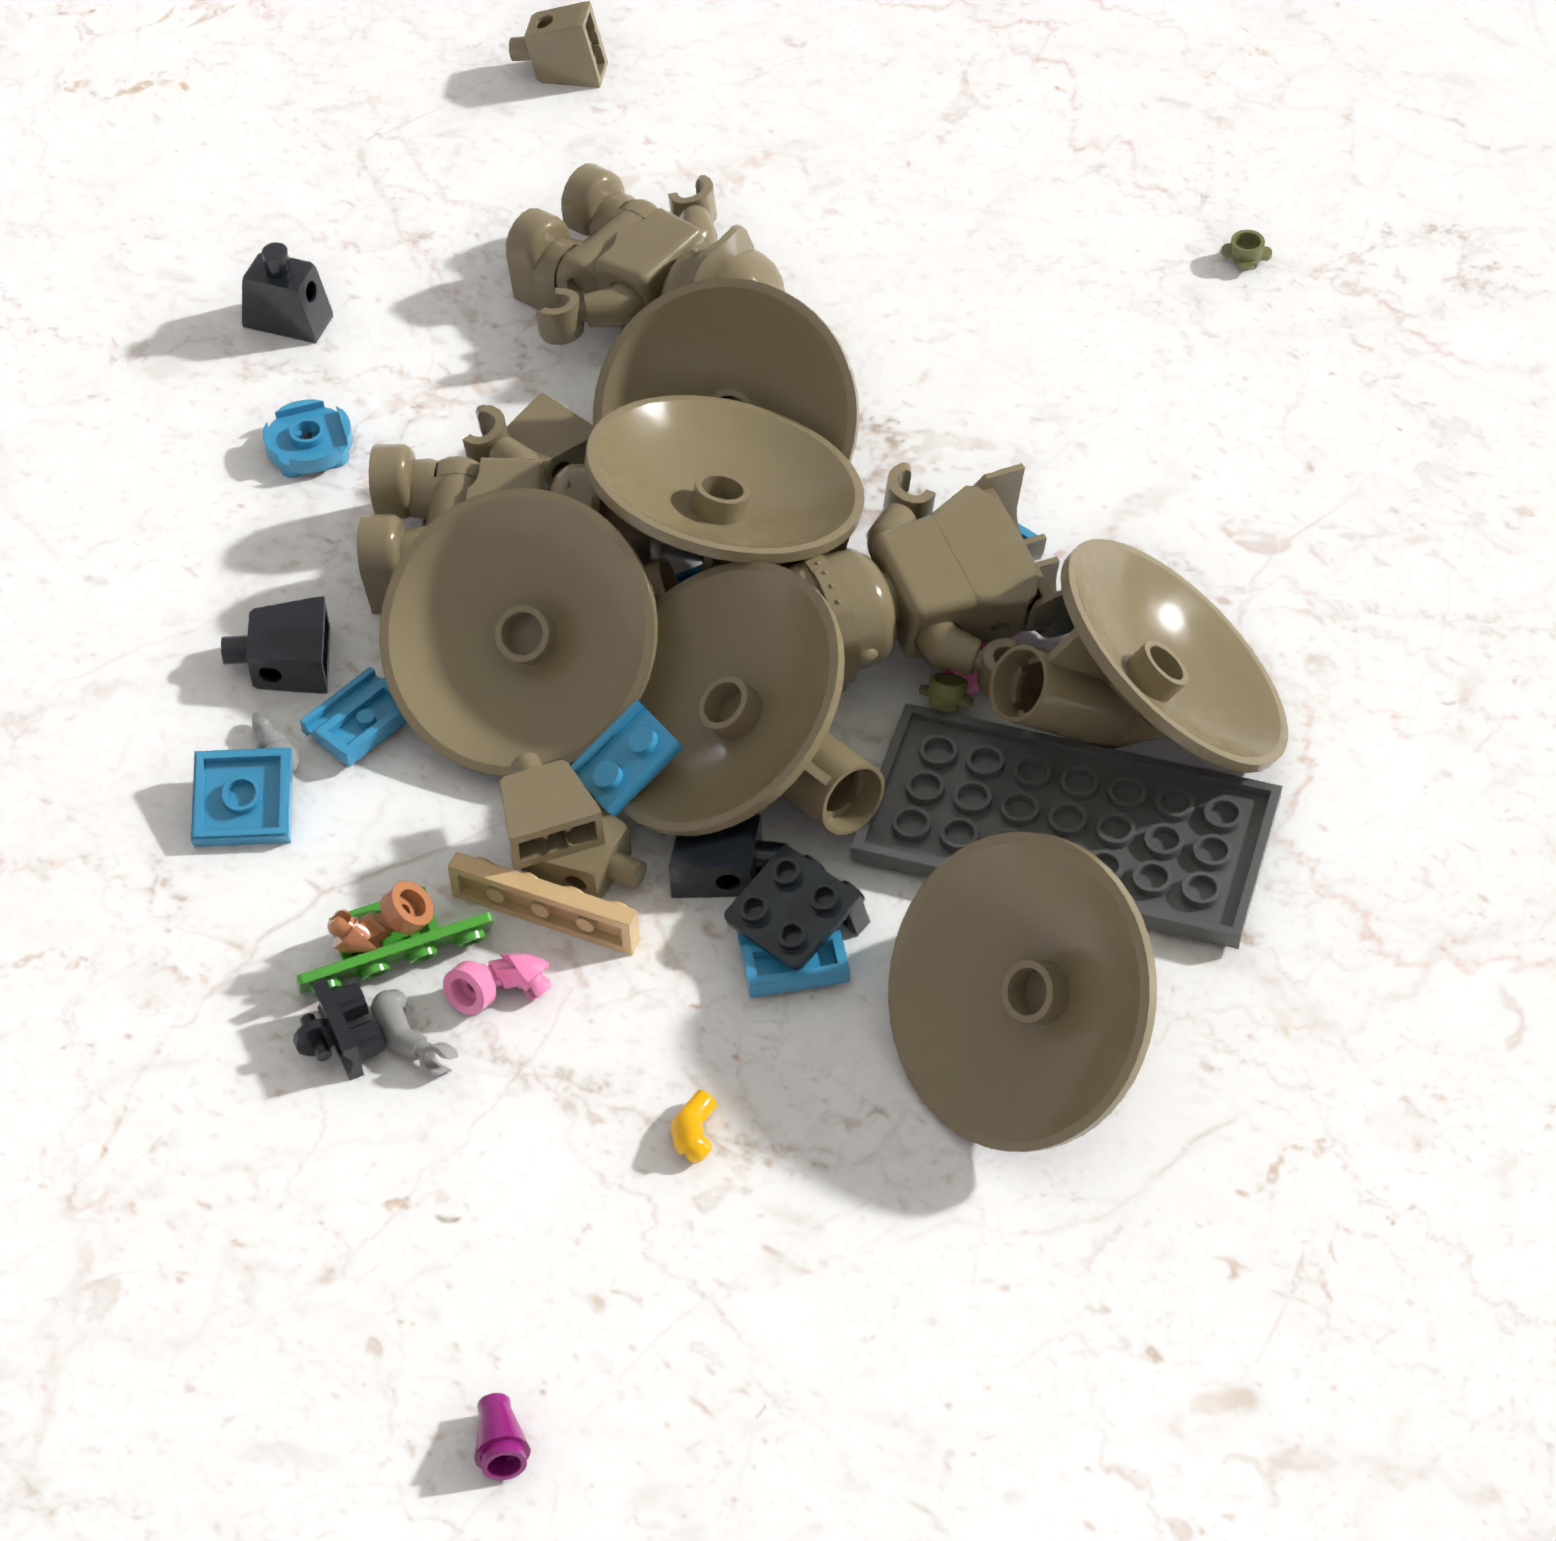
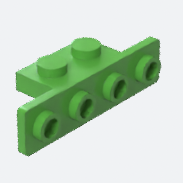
(397, 947)

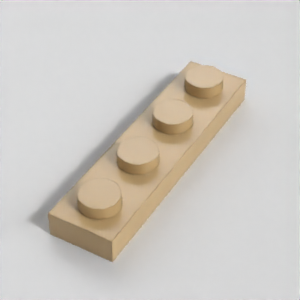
(544, 903)

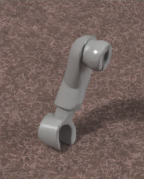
(397, 1035)

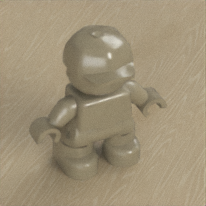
(628, 257)
(428, 487)
(942, 579)

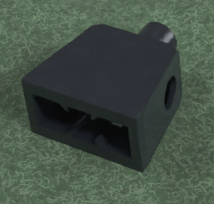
(284, 296)
(285, 646)
(719, 861)

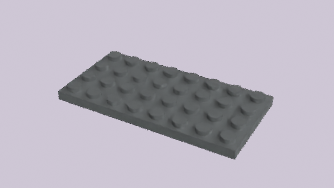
(1170, 831)

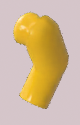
(688, 1130)

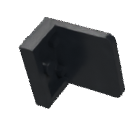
(795, 908)

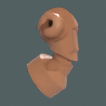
(403, 910)

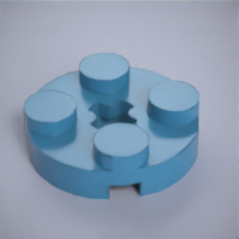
(302, 456)

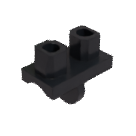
(336, 1009)

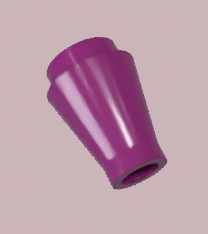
(500, 1442)

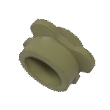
(1247, 249)
(947, 692)

